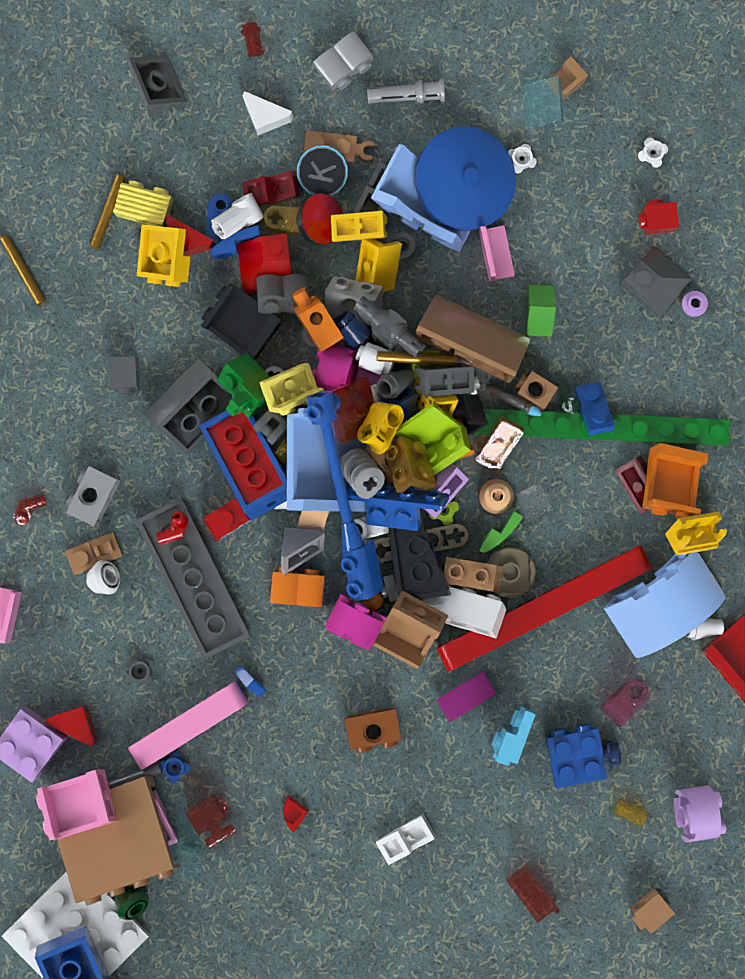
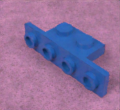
(397, 509)

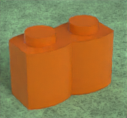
(297, 588)

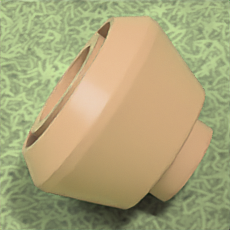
(496, 505)

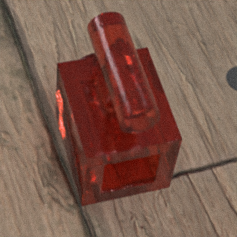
(207, 816)

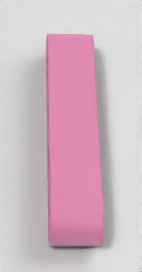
(188, 725)

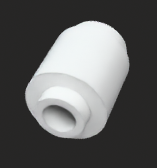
(367, 359)

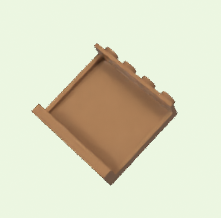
(121, 851)

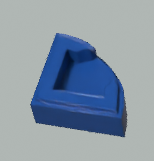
(244, 675)

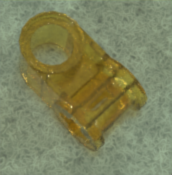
(287, 222)

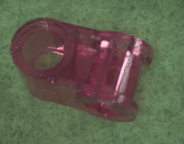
(621, 705)

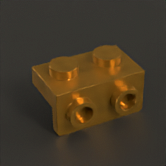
(409, 465)

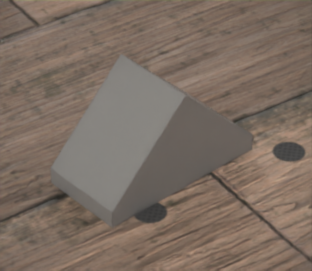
(300, 546)

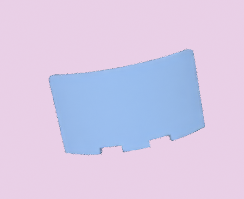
(398, 195)
(667, 606)

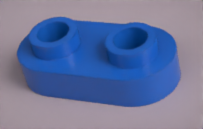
(214, 212)

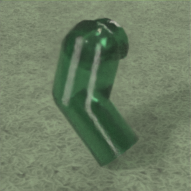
(568, 402)

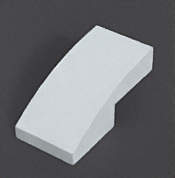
(406, 839)

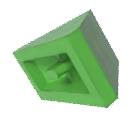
(540, 310)

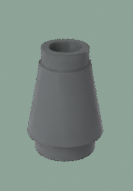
(393, 383)

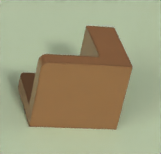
(571, 77)

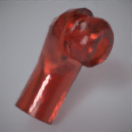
(26, 507)

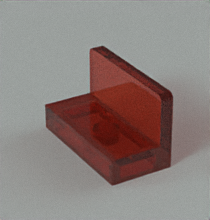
(532, 893)

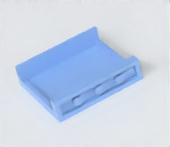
(308, 468)

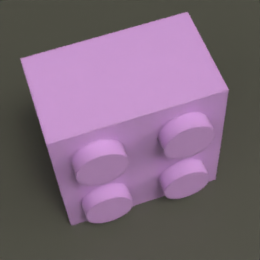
(29, 744)

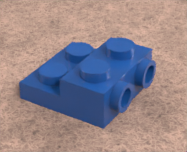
(576, 756)

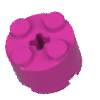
(335, 367)
(355, 622)

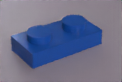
(594, 408)

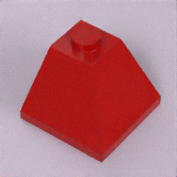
(263, 257)

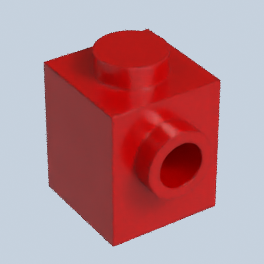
(658, 217)

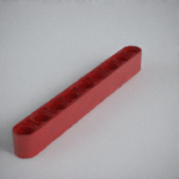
(547, 607)

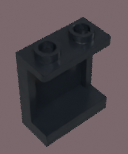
(239, 323)

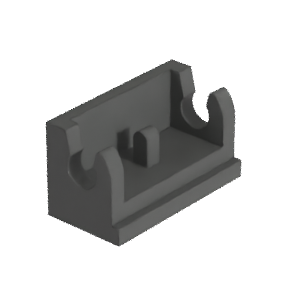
(445, 379)

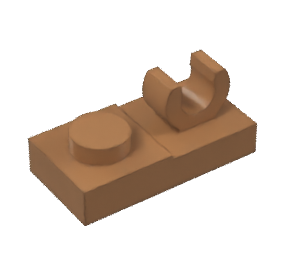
(88, 554)

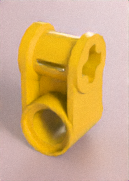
(380, 425)

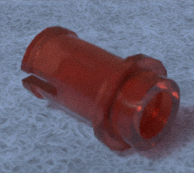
(252, 39)

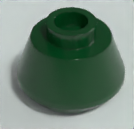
(131, 903)

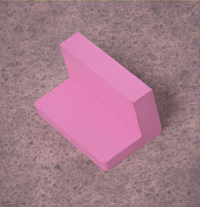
(496, 253)
(8, 612)

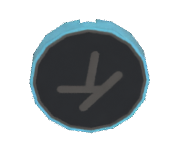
(322, 170)

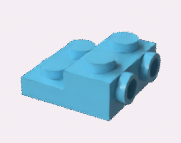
(510, 743)

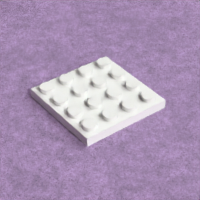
(59, 914)

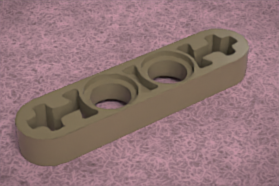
(451, 543)

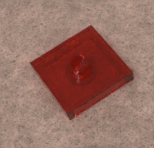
(354, 407)

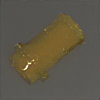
(630, 813)

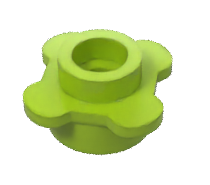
(446, 517)

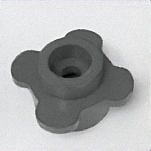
(136, 664)

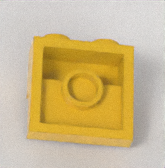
(162, 255)

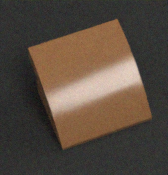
(472, 338)

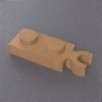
(344, 143)

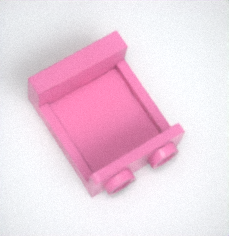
(76, 805)

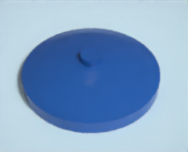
(465, 178)

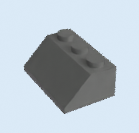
(187, 405)

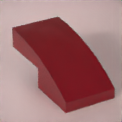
(273, 189)

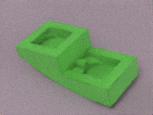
(494, 538)

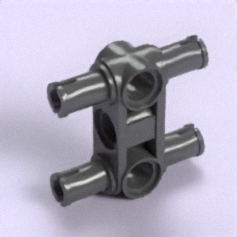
(389, 330)

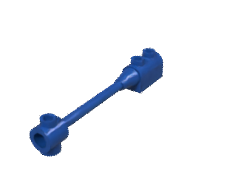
(358, 555)

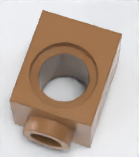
(547, 390)
(651, 912)

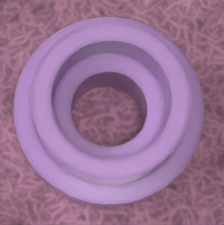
(689, 309)

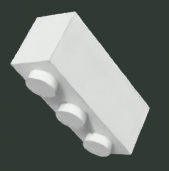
(470, 610)

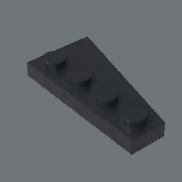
(416, 564)

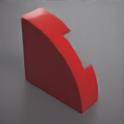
(293, 813)

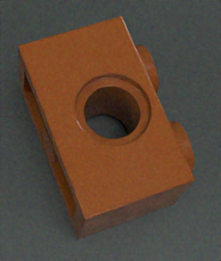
(384, 718)

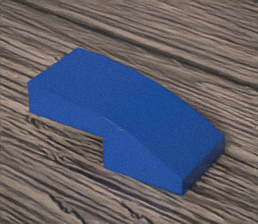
(228, 246)

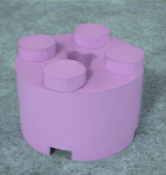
(699, 813)

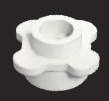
(659, 148)
(524, 151)

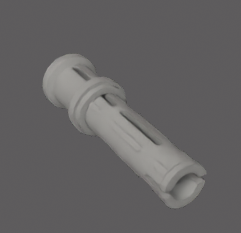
(419, 91)

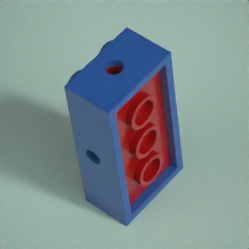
(247, 462)

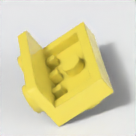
(289, 389)

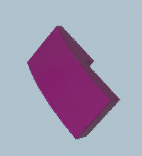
(466, 697)

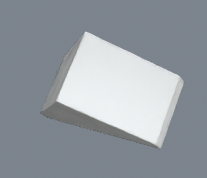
(265, 114)

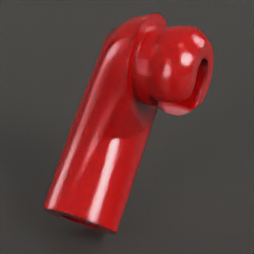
(176, 530)

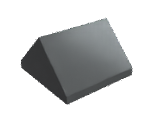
(156, 83)

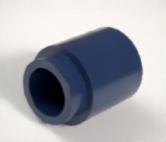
(352, 329)

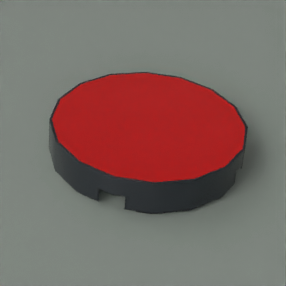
(315, 218)

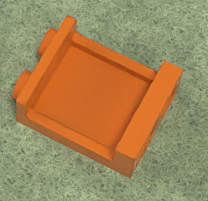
(673, 480)

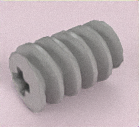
(361, 473)

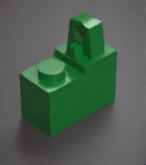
(242, 381)

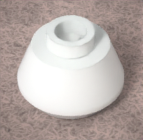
(103, 578)

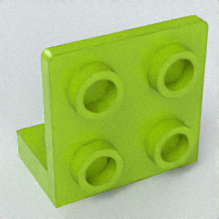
(441, 435)

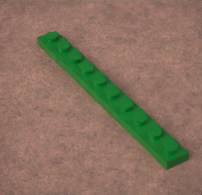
(627, 427)

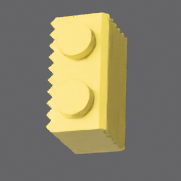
(143, 204)

